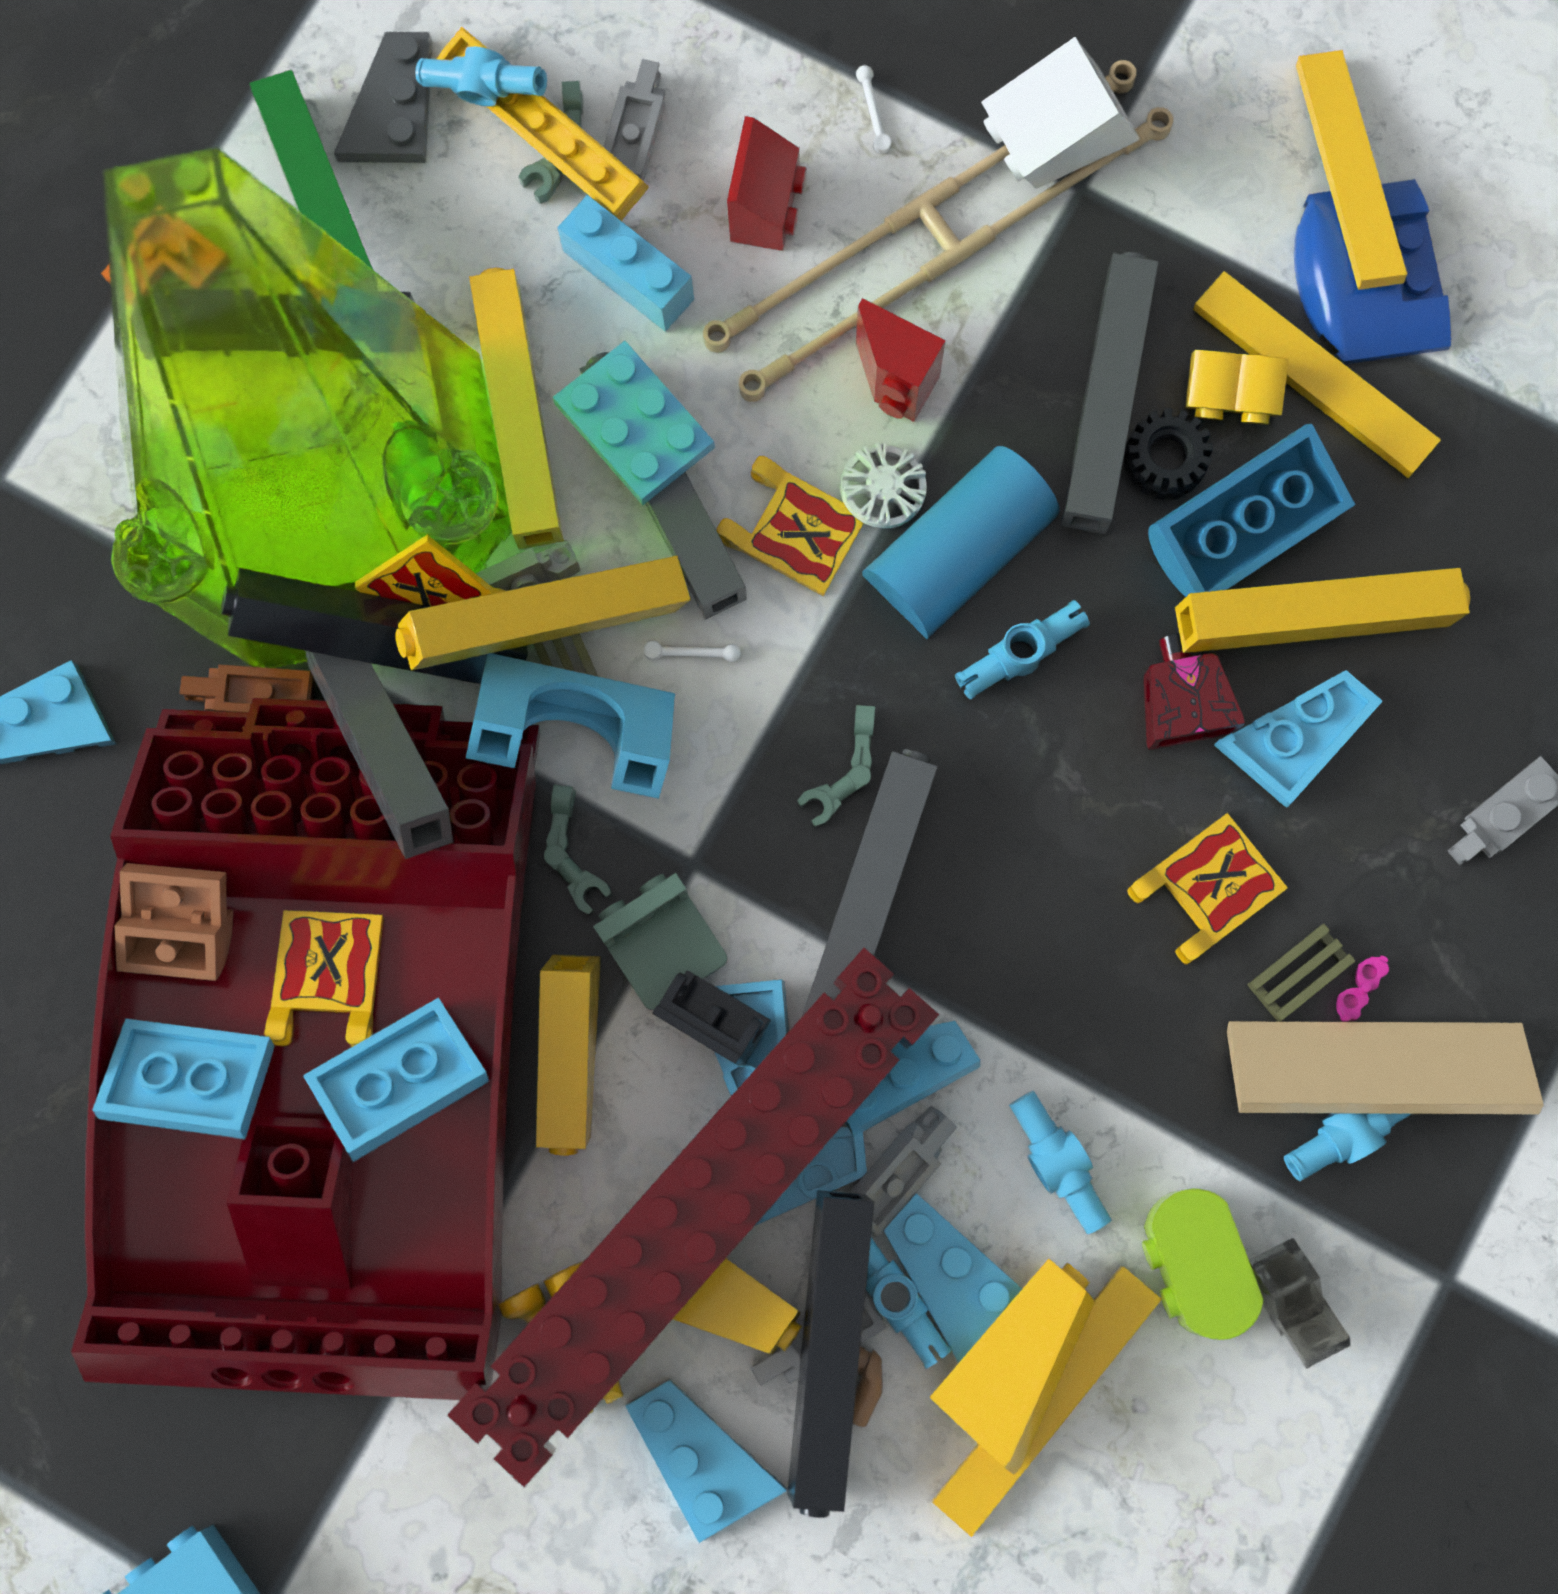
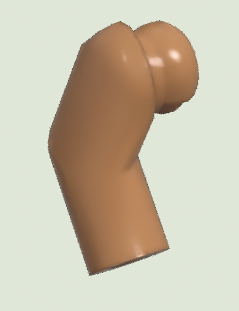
(869, 1386)

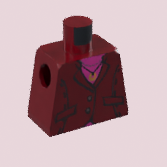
(1187, 698)

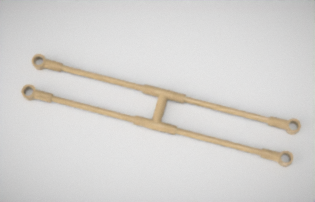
(954, 249)

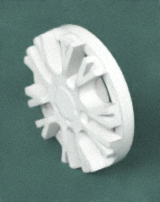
(883, 485)

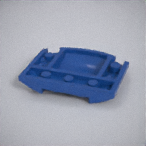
(1375, 320)

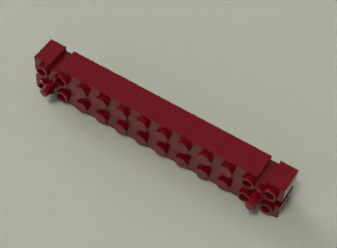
(692, 1217)

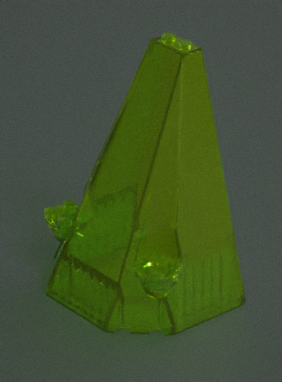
(278, 401)

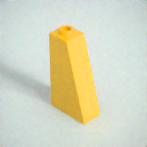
(567, 1052)
(741, 1311)
(1016, 1365)

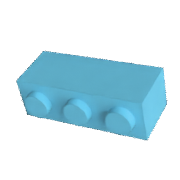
(626, 263)

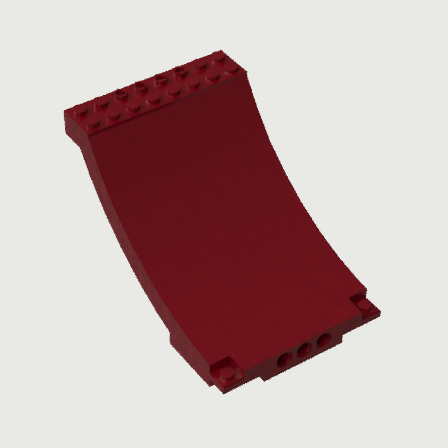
(275, 1248)

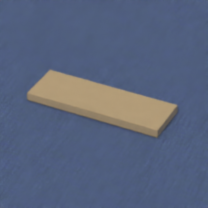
(1383, 1068)

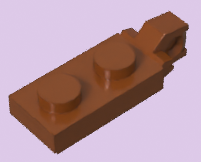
(234, 687)

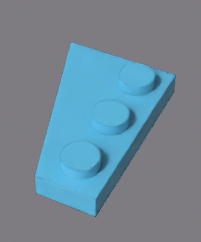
(1298, 739)
(700, 1462)

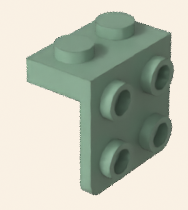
(659, 938)

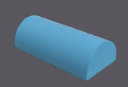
(1250, 515)
(964, 540)

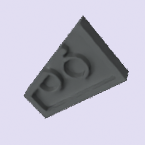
(391, 107)

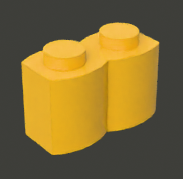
(1236, 385)

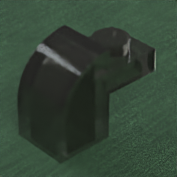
(1296, 1303)

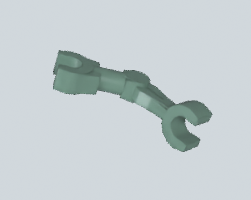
(543, 169)
(855, 779)
(556, 856)

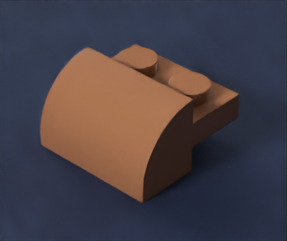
(173, 922)

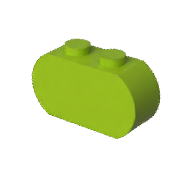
(1202, 1264)

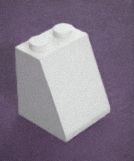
(1058, 117)

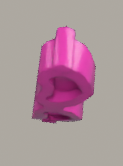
(1367, 979)

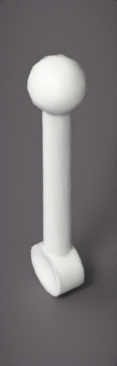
(882, 141)
(654, 651)

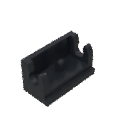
(712, 1017)

